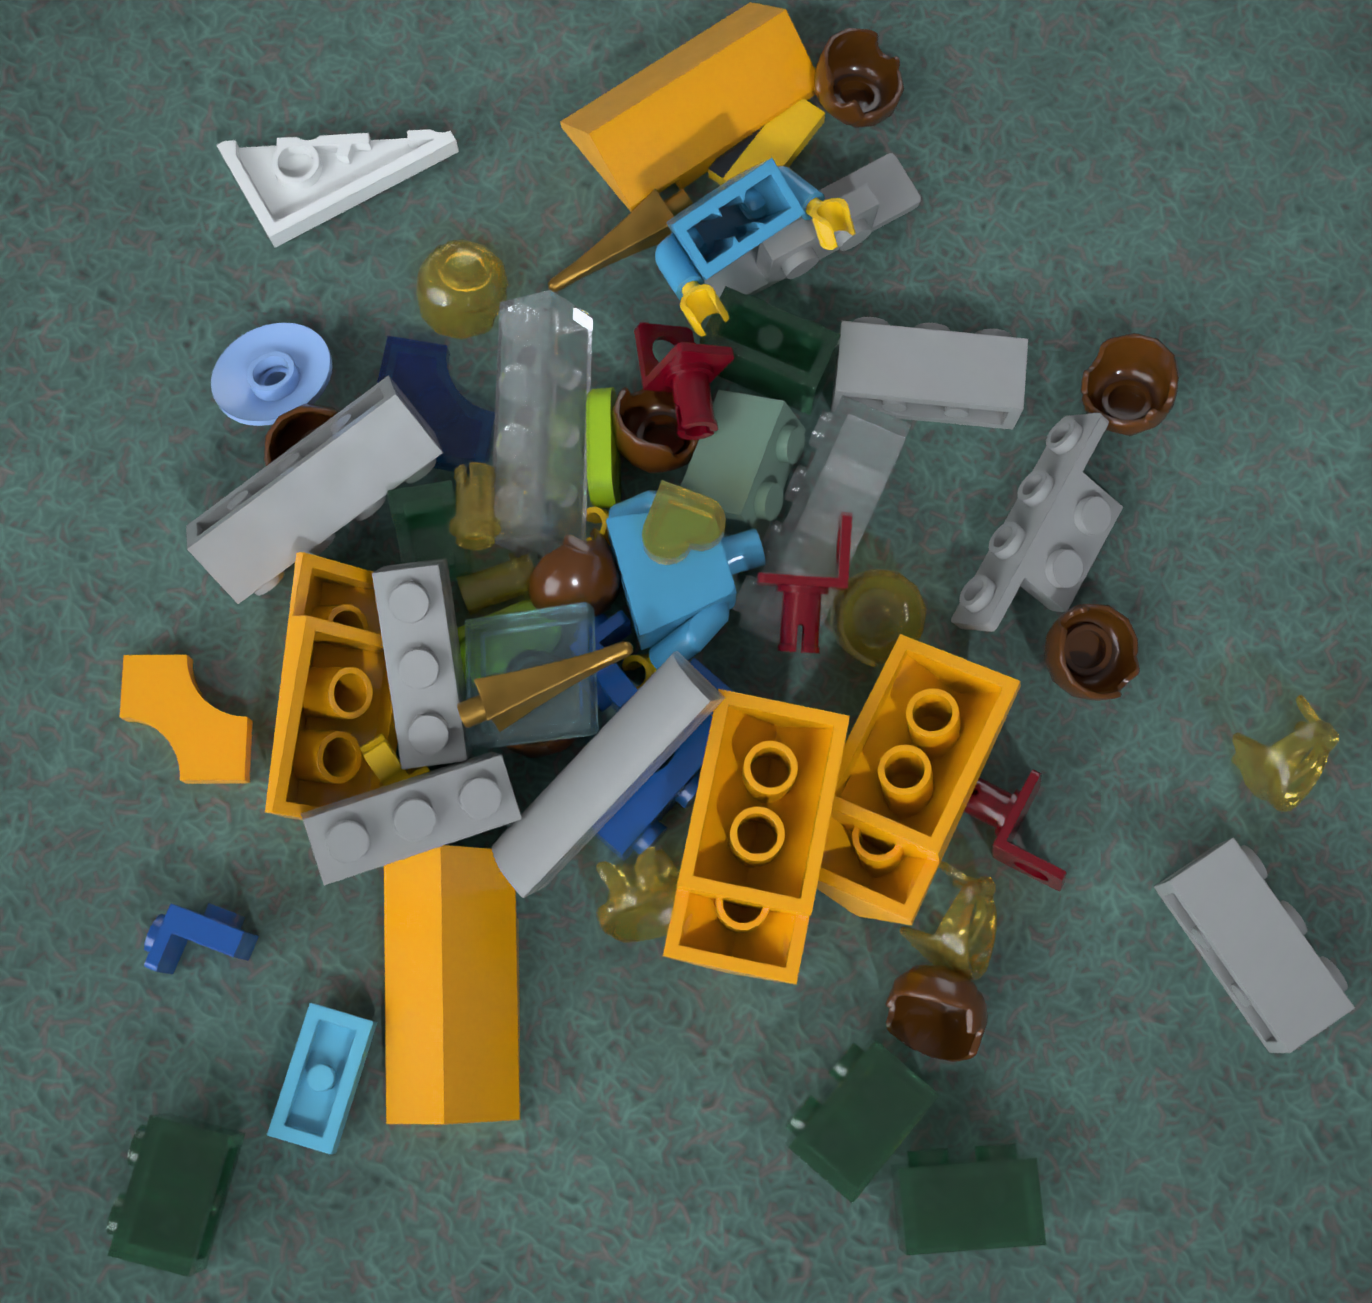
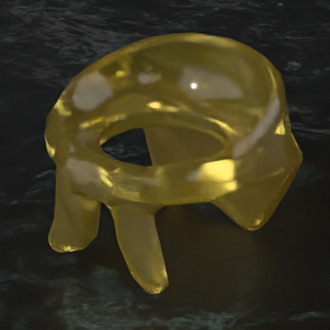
(1276, 770)
(638, 897)
(955, 943)

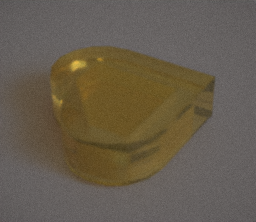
(681, 523)

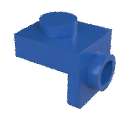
(612, 684)
(213, 929)

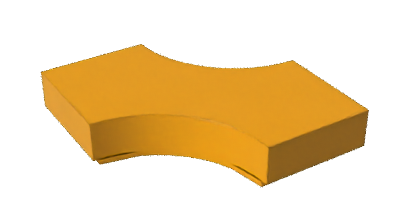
(207, 742)

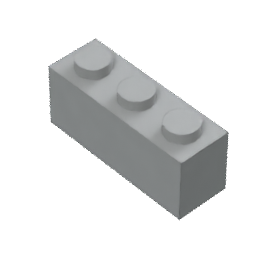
(932, 372)
(422, 661)
(410, 816)
(1256, 946)

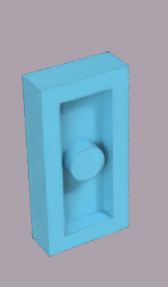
(322, 1078)

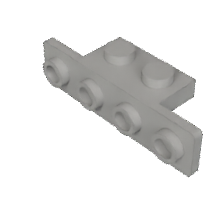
(874, 197)
(1048, 533)

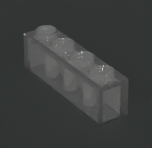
(541, 422)
(846, 475)

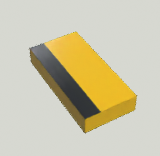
(778, 139)

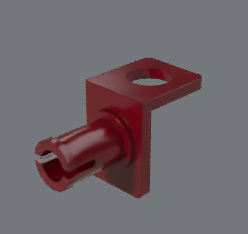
(685, 373)
(804, 594)
(1006, 813)

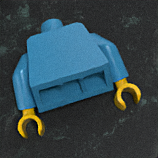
(733, 223)
(675, 603)

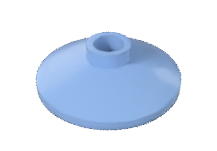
(271, 373)

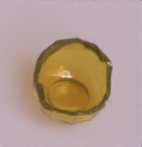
(461, 289)
(875, 613)

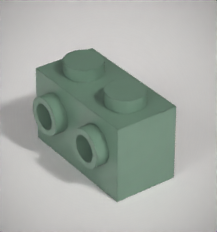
(747, 459)

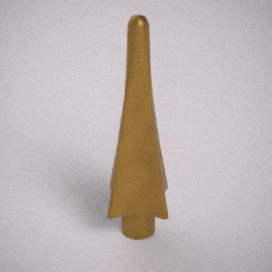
(636, 232)
(514, 694)

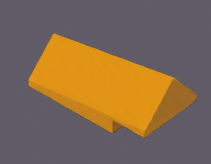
(694, 103)
(330, 690)
(909, 777)
(756, 837)
(451, 989)

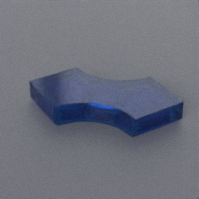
(425, 379)

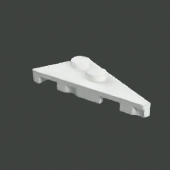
(319, 178)

